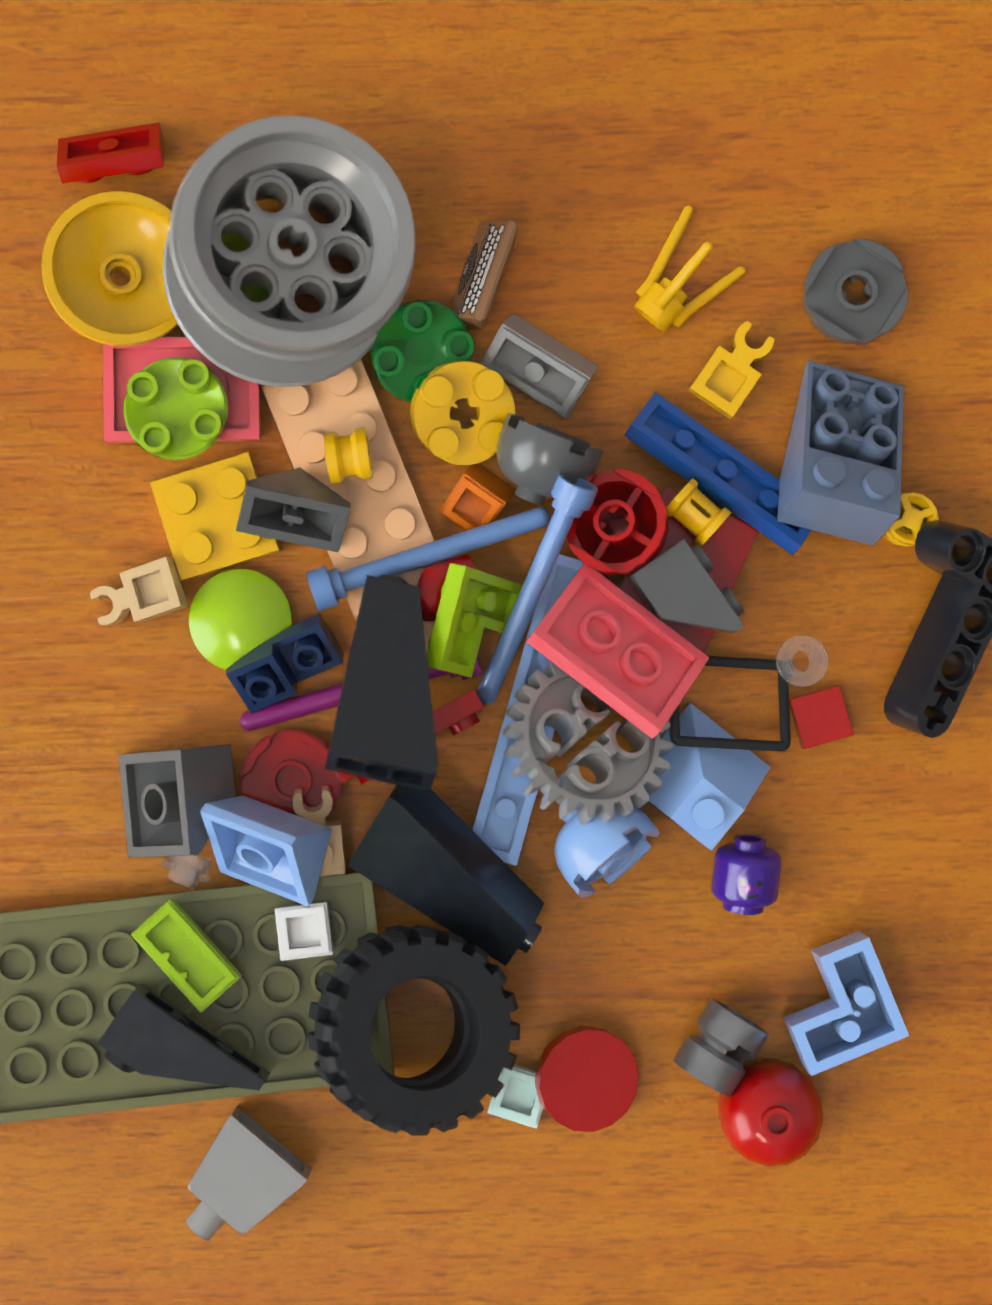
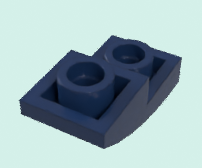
(278, 664)

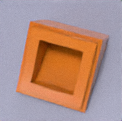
(477, 498)

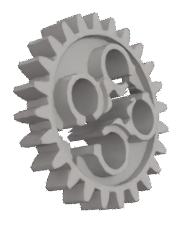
(620, 776)

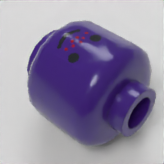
(746, 875)

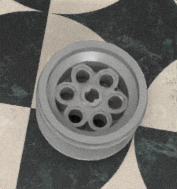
(302, 167)

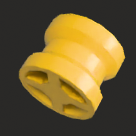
(348, 455)
(917, 512)

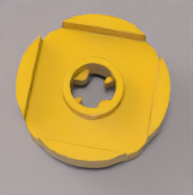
(437, 395)

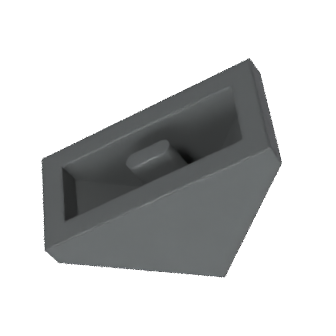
(294, 510)

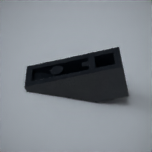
(169, 1044)

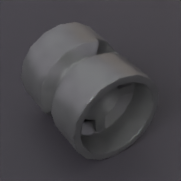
(720, 1047)

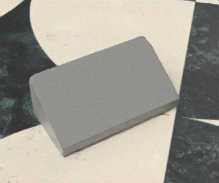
(539, 365)

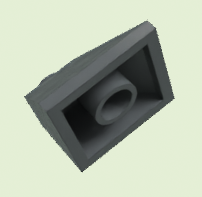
(166, 795)

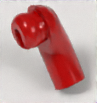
(431, 583)

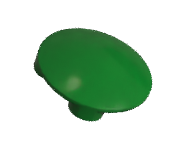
(415, 343)

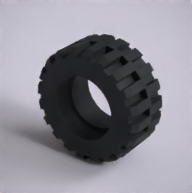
(478, 1041)

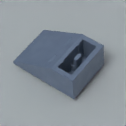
(843, 455)

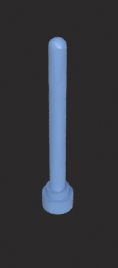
(569, 503)
(332, 585)

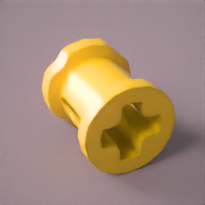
(697, 512)

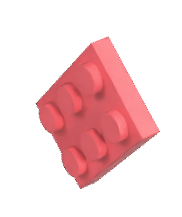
(122, 362)
(618, 650)

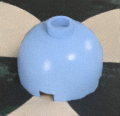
(601, 848)

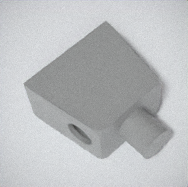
(243, 1177)

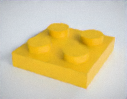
(202, 516)

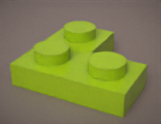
(466, 607)

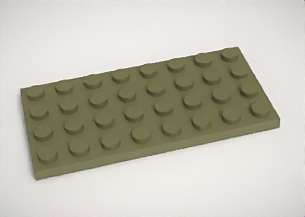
(78, 964)

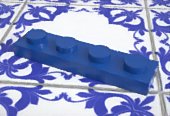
(717, 468)

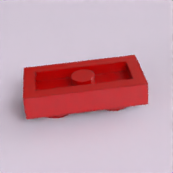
(110, 153)

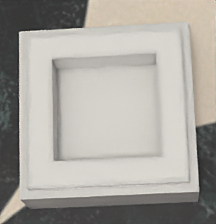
(304, 931)

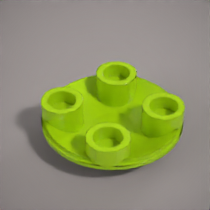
(175, 408)
(236, 615)

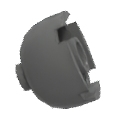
(538, 453)

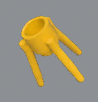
(663, 301)

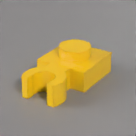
(728, 376)

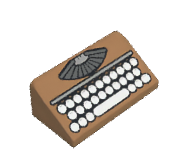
(484, 271)

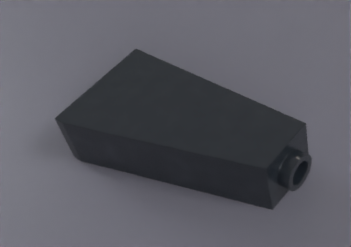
(385, 697)
(448, 873)

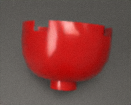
(623, 525)
(772, 1114)

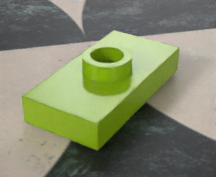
(186, 955)

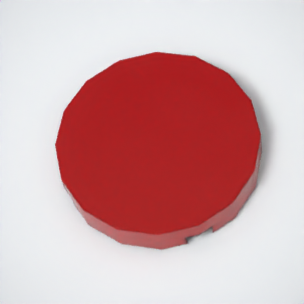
(285, 763)
(586, 1079)

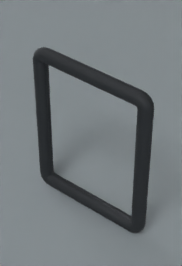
(743, 744)

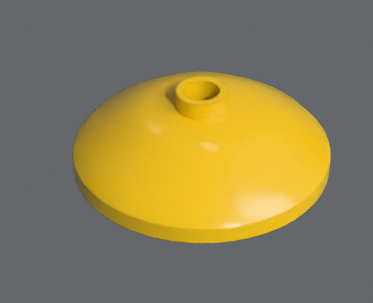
(90, 244)

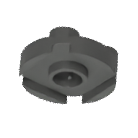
(884, 286)

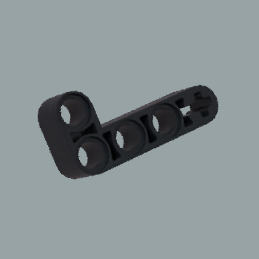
(950, 633)

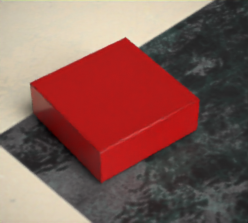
(820, 717)

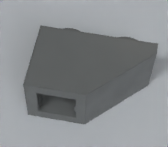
(683, 592)

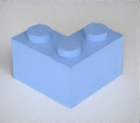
(857, 1014)

